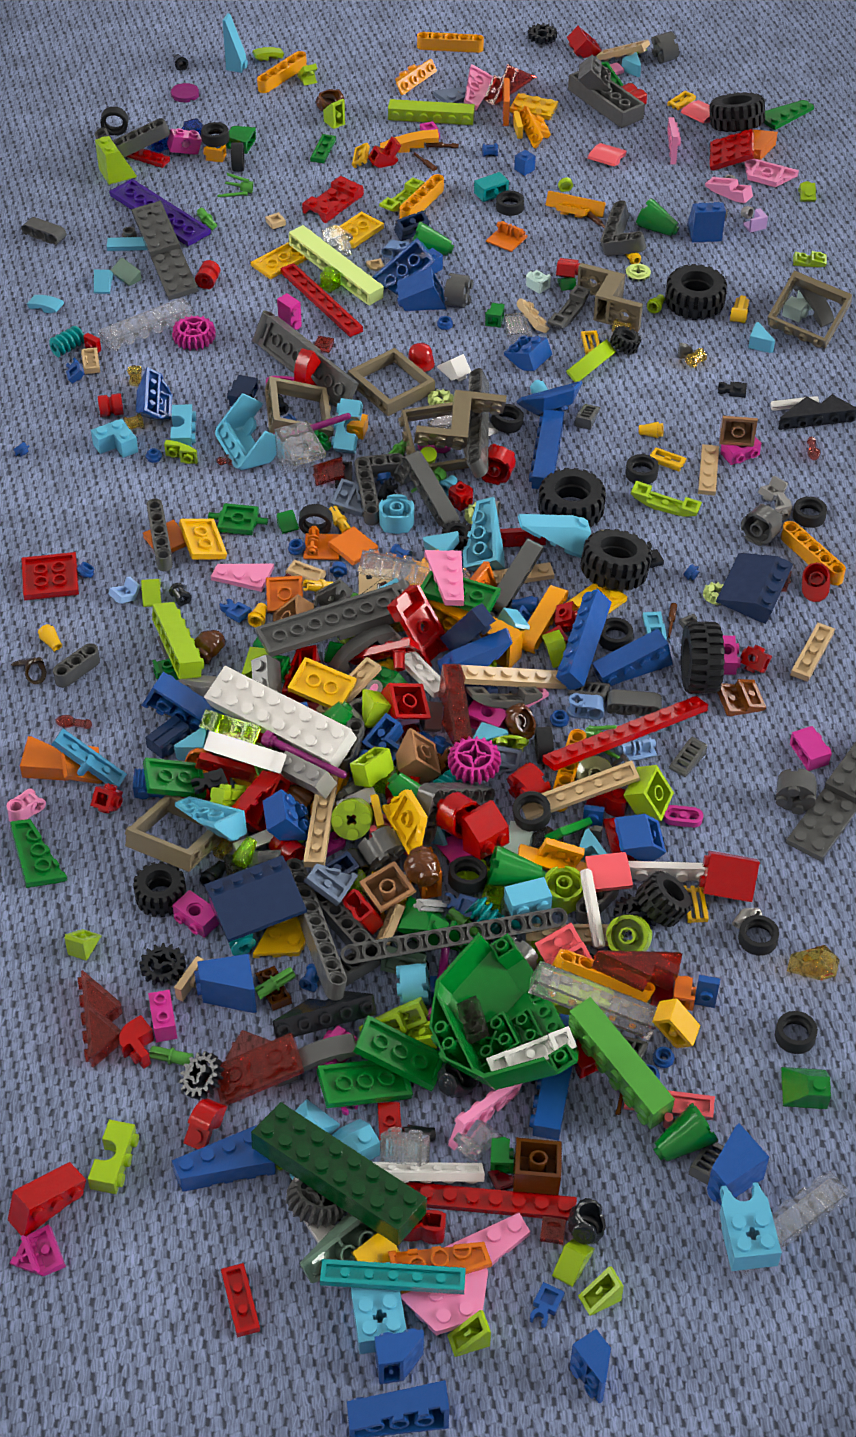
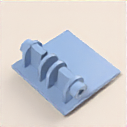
(638, 748)

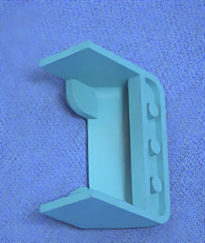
(236, 439)

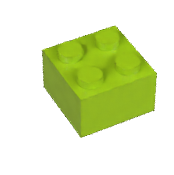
(649, 794)

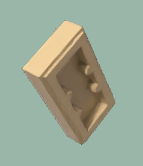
(90, 360)
(306, 571)
(391, 922)
(187, 980)

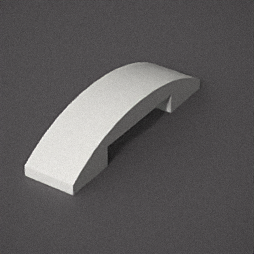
(532, 1050)

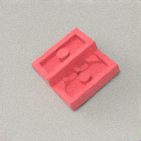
(697, 110)
(607, 154)
(610, 871)
(563, 938)

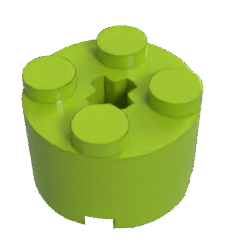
(341, 821)
(565, 887)
(629, 923)

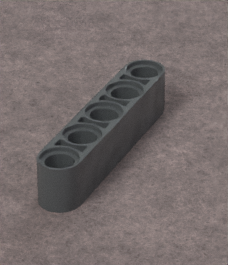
(159, 534)
(517, 573)

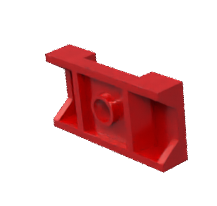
(334, 200)
(411, 610)

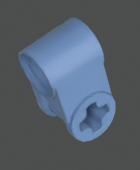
(393, 248)
(587, 706)

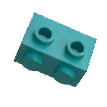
(490, 186)

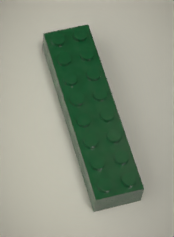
(339, 1173)

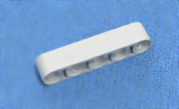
(245, 752)

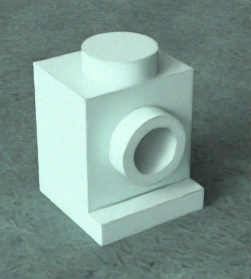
(538, 281)

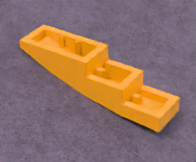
(415, 140)

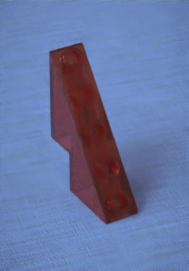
(517, 79)
(453, 697)
(639, 967)
(100, 1012)

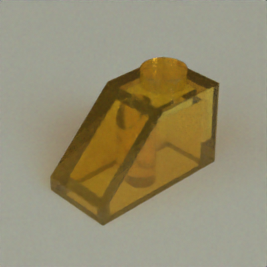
(815, 963)

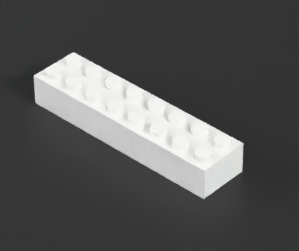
(288, 719)

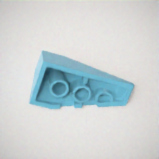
(562, 530)

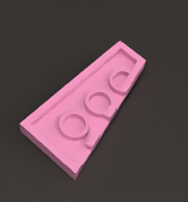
(477, 86)
(483, 1110)

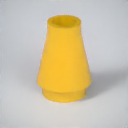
(652, 429)
(257, 615)
(49, 636)

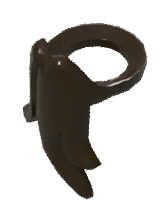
(28, 662)

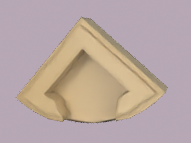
(375, 264)

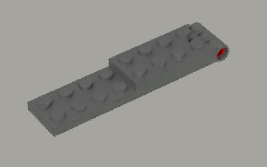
(164, 250)
(285, 344)
(337, 619)
(831, 812)

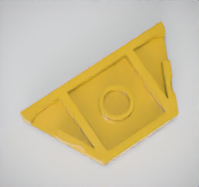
(407, 819)
(281, 940)

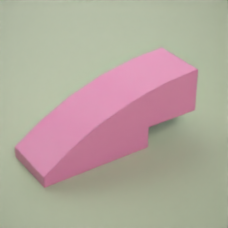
(730, 189)

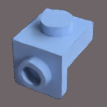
(125, 593)

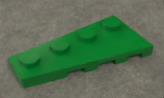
(784, 114)
(34, 856)

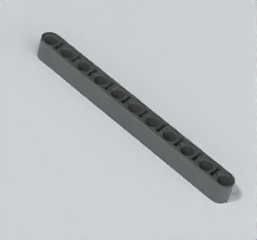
(478, 428)
(443, 936)

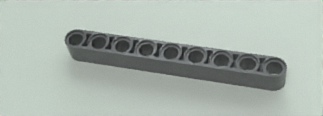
(318, 936)

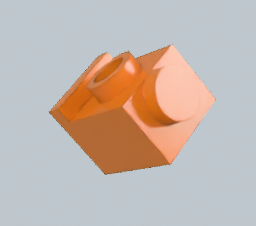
(685, 991)

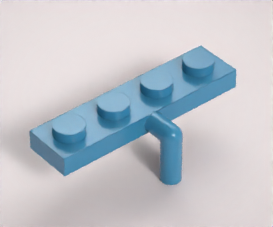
(88, 759)

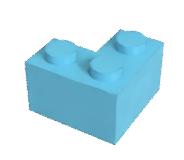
(114, 436)
(528, 898)

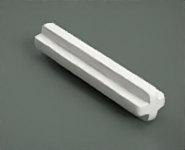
(788, 403)

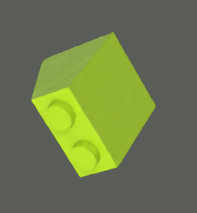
(111, 161)

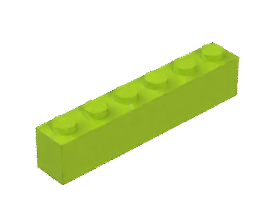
(431, 111)
(177, 640)

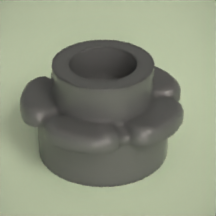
(129, 232)

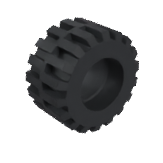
(156, 876)
(664, 899)

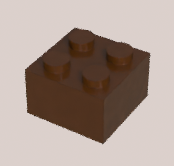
(537, 1166)

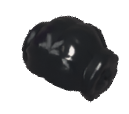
(454, 1082)
(586, 1222)

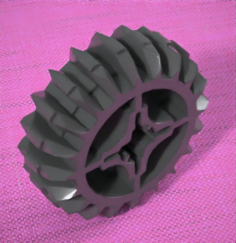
(311, 1205)

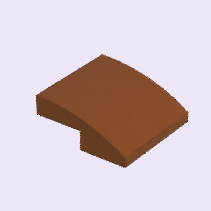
(741, 697)

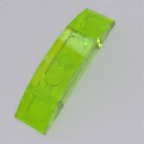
(230, 726)

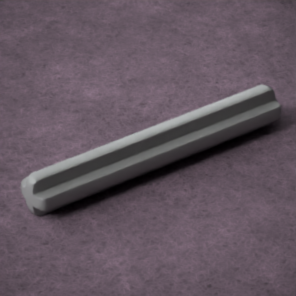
(429, 905)

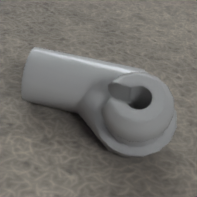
(743, 914)

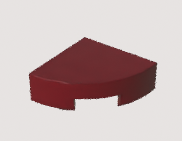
(500, 1180)

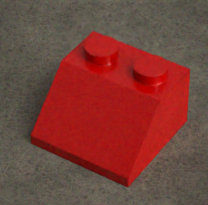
(583, 43)
(407, 701)
(484, 830)

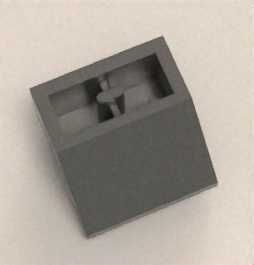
(594, 74)

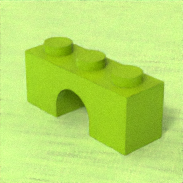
(109, 1174)

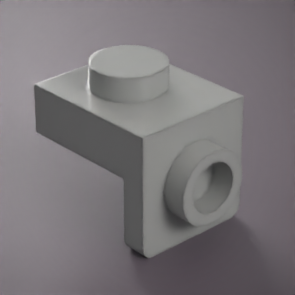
(775, 486)
(783, 505)

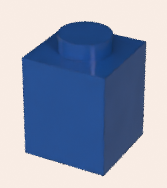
(524, 162)

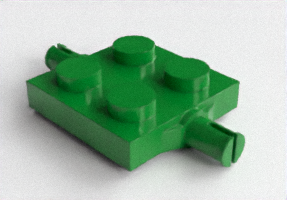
(238, 519)

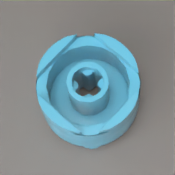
(396, 514)
(413, 983)

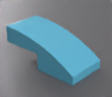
(47, 303)
(653, 621)

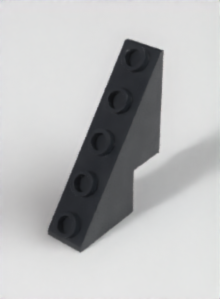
(811, 413)
(322, 1014)

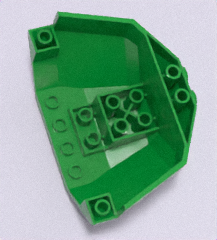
(513, 1016)

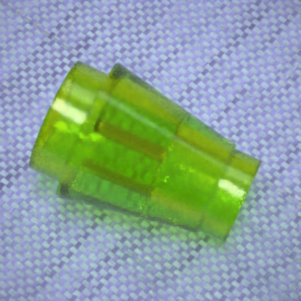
(243, 855)

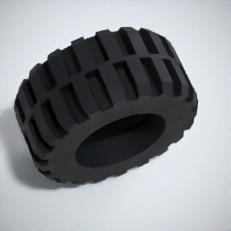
(737, 112)
(696, 291)
(572, 484)
(615, 559)
(702, 657)

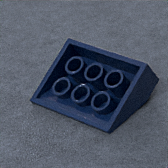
(754, 585)
(255, 898)

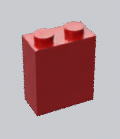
(729, 876)

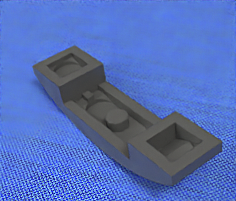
(820, 306)
(571, 308)
(360, 642)
(504, 700)
(323, 1051)

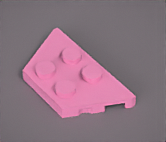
(768, 173)
(447, 1311)

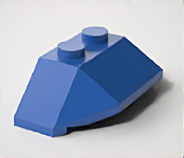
(154, 396)
(552, 399)

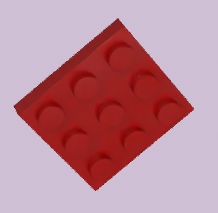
(732, 149)
(50, 576)

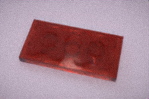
(259, 1069)

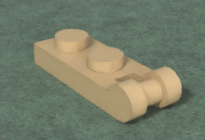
(532, 314)

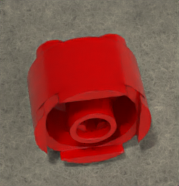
(500, 464)
(527, 779)
(451, 810)

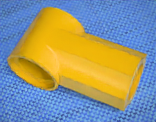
(740, 310)

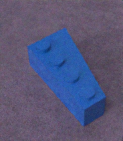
(634, 659)
(179, 700)
(221, 1163)
(400, 1411)

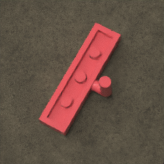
(682, 1100)

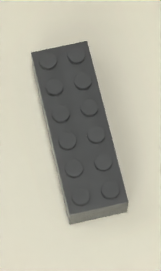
(614, 104)

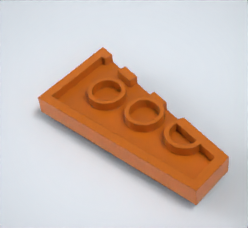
(467, 1255)

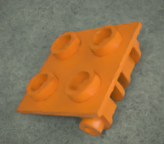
(507, 236)
(317, 545)

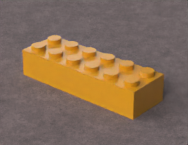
(450, 615)

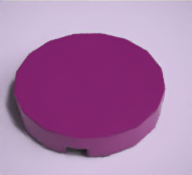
(185, 92)

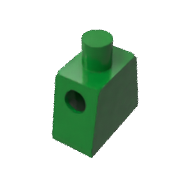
(243, 135)

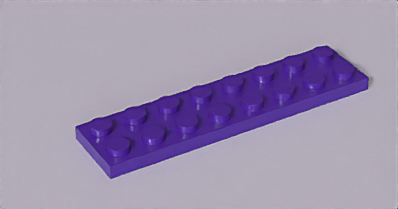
(185, 226)

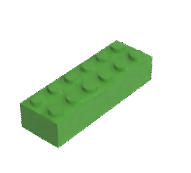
(620, 1063)

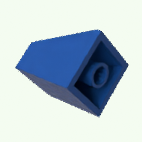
(706, 222)
(421, 292)
(227, 983)
(737, 1165)

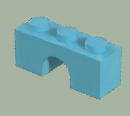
(183, 424)
(343, 440)

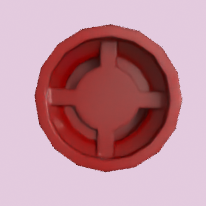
(207, 274)
(110, 405)
(289, 848)

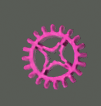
(193, 332)
(462, 758)

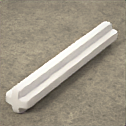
(592, 908)

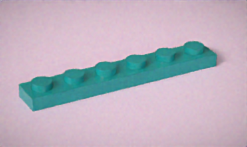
(392, 1276)

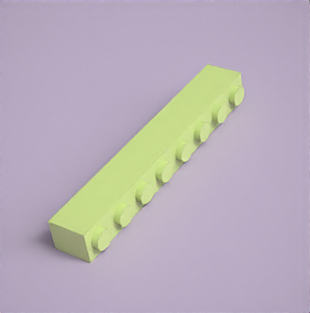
(324, 255)

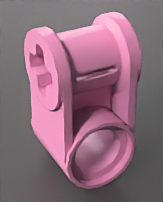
(25, 806)

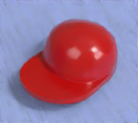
(421, 356)
(816, 582)

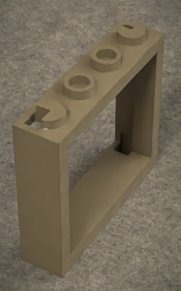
(816, 287)
(295, 389)
(375, 396)
(427, 412)
(165, 851)

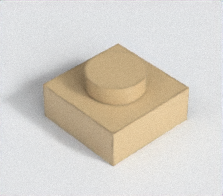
(275, 220)

